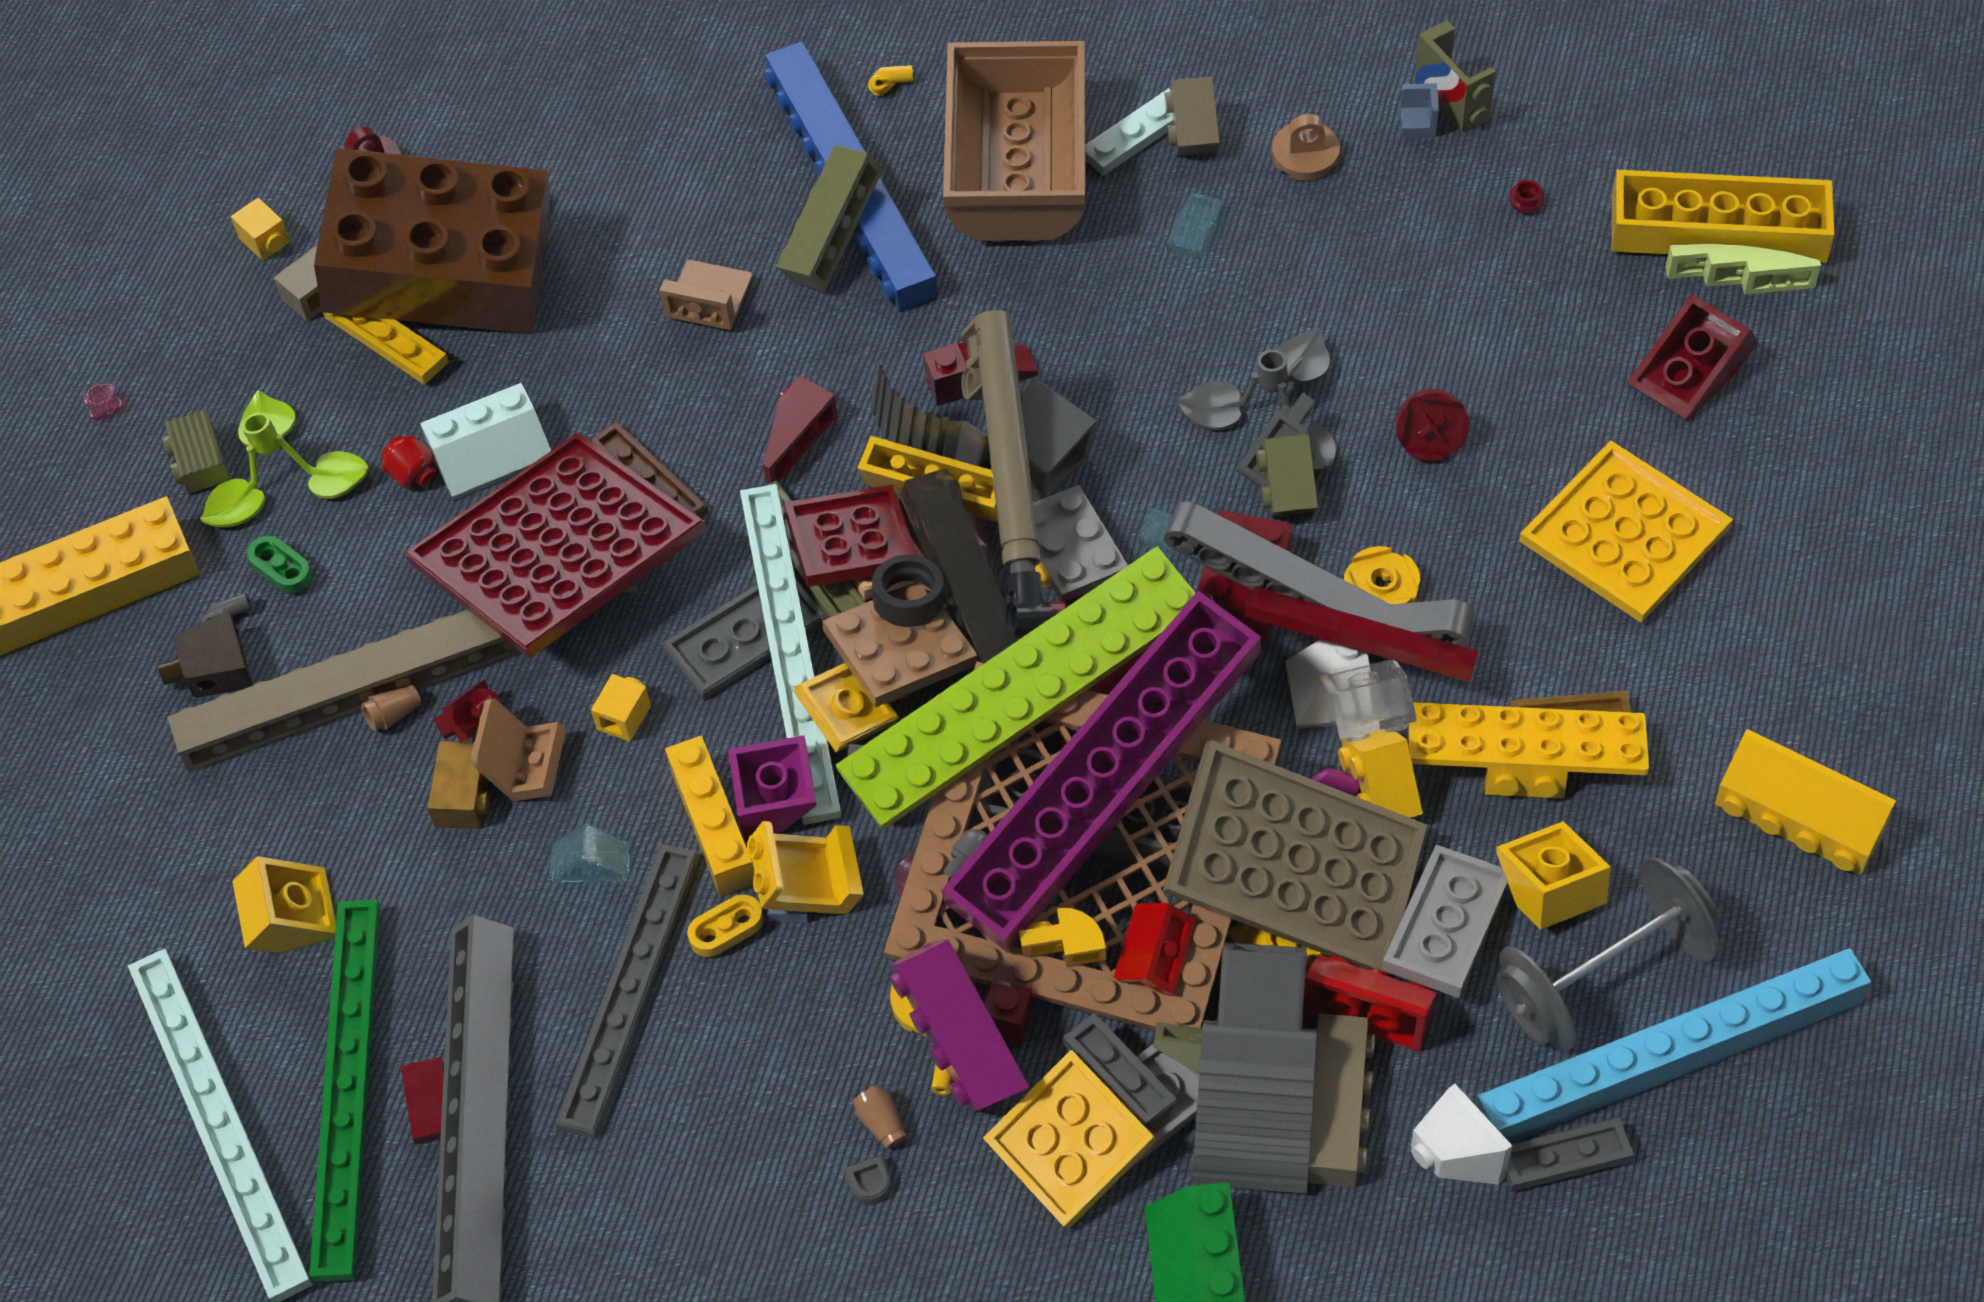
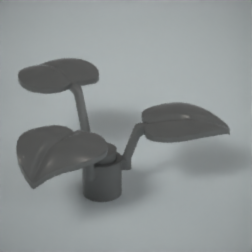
(1302, 358)

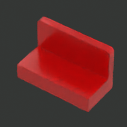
(1155, 946)

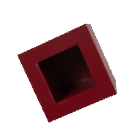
(1010, 1009)

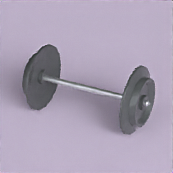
(1679, 907)

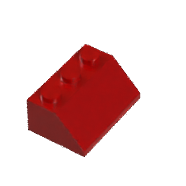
(1394, 1009)

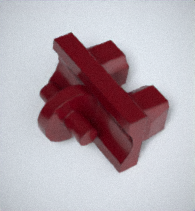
(463, 713)

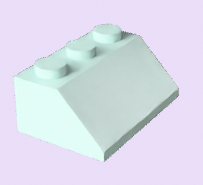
(486, 441)

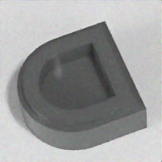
(868, 1180)

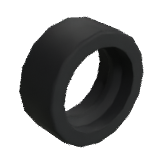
(908, 612)

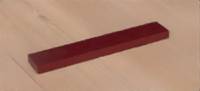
(1361, 634)

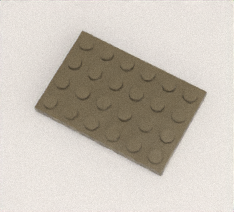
(1294, 857)

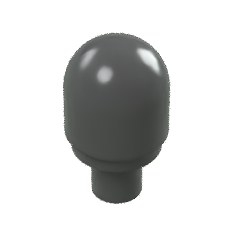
(964, 849)

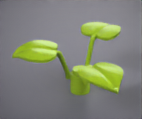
(262, 432)

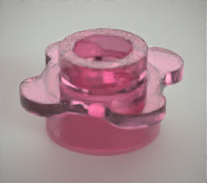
(101, 400)

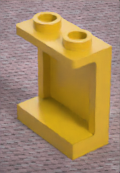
(805, 870)

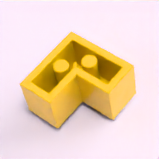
(1383, 771)

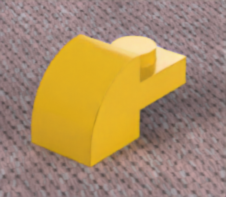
(1075, 935)

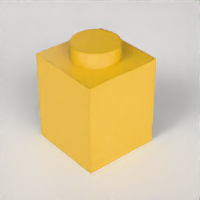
(260, 229)
(621, 707)

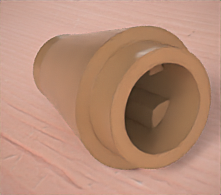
(389, 707)
(879, 1115)

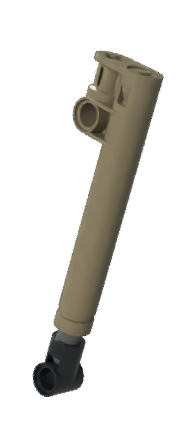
(993, 378)

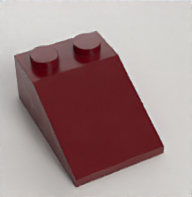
(1693, 358)

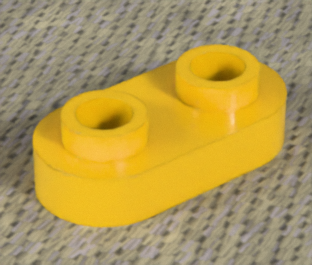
(724, 925)

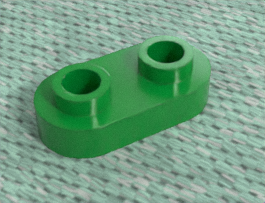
(282, 566)

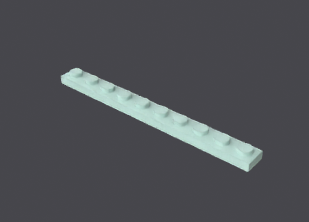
(787, 638)
(220, 1127)

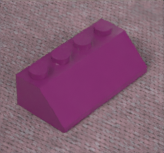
(957, 1026)

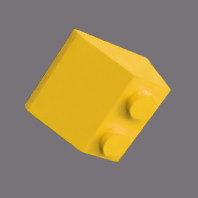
(1554, 874)
(283, 905)

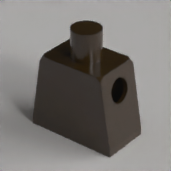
(209, 659)

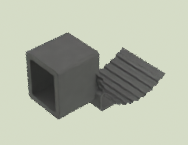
(1055, 432)
(1256, 1074)

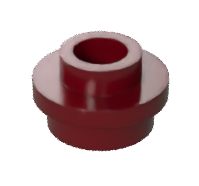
(1526, 196)

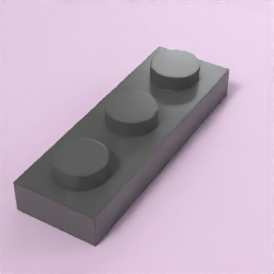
(1120, 1070)
(1568, 1154)

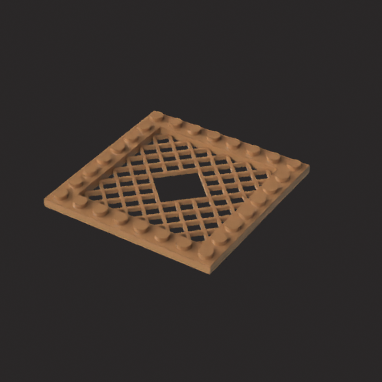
(1049, 977)

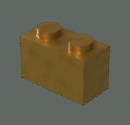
(457, 788)

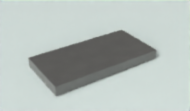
(731, 641)

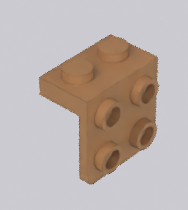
(514, 756)

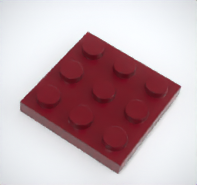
(847, 534)

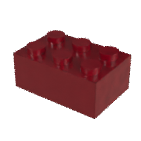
(1232, 595)

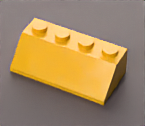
(1804, 802)

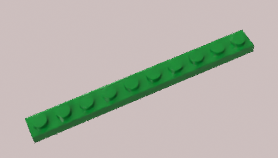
(345, 1093)

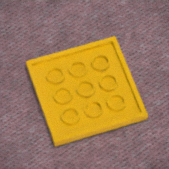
(1625, 531)

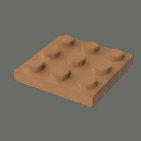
(895, 658)

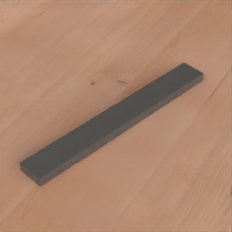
(627, 992)

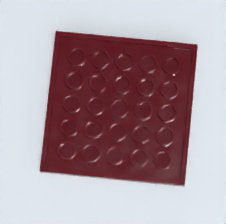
(555, 543)

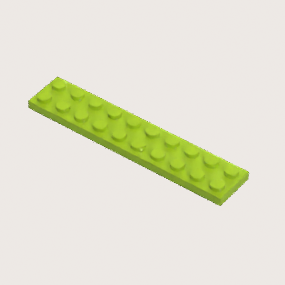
(1016, 689)

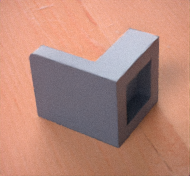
(1419, 110)

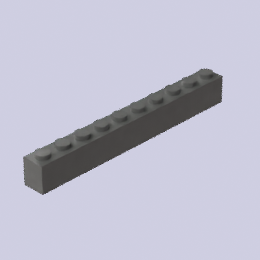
(474, 1114)

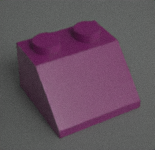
(772, 783)

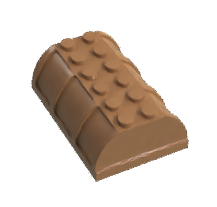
(1015, 139)

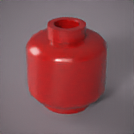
(408, 461)

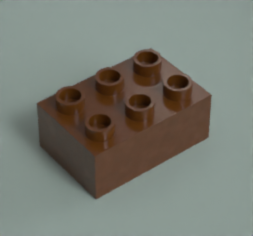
(433, 241)

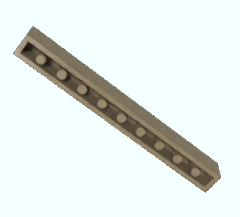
(334, 688)

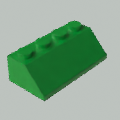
(1194, 1246)

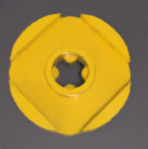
(1381, 562)

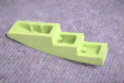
(1753, 267)

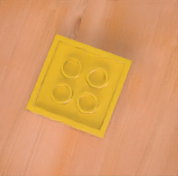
(1069, 1139)

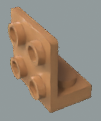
(706, 294)

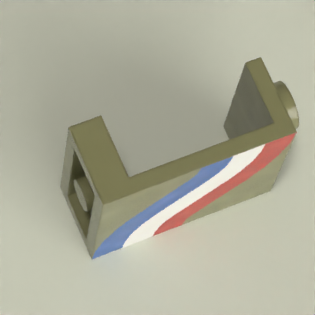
(1460, 98)

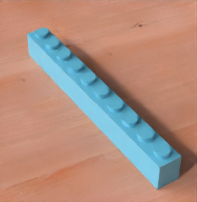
(1675, 1047)

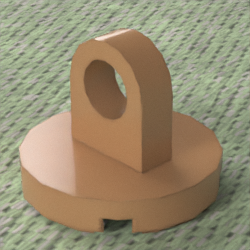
(1305, 148)

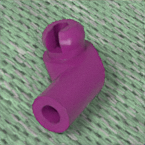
(1337, 779)

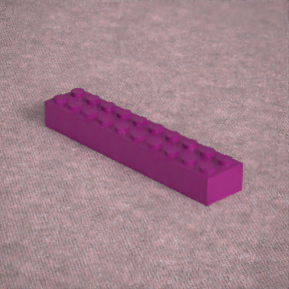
(1102, 771)

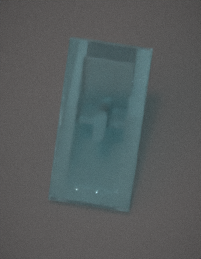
(589, 856)

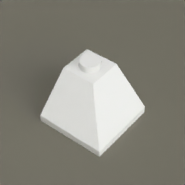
(1304, 679)
(1460, 1141)

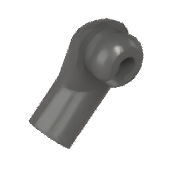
(235, 605)

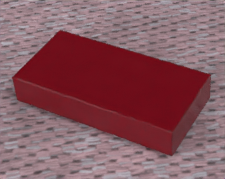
(424, 1098)

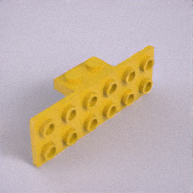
(1528, 748)

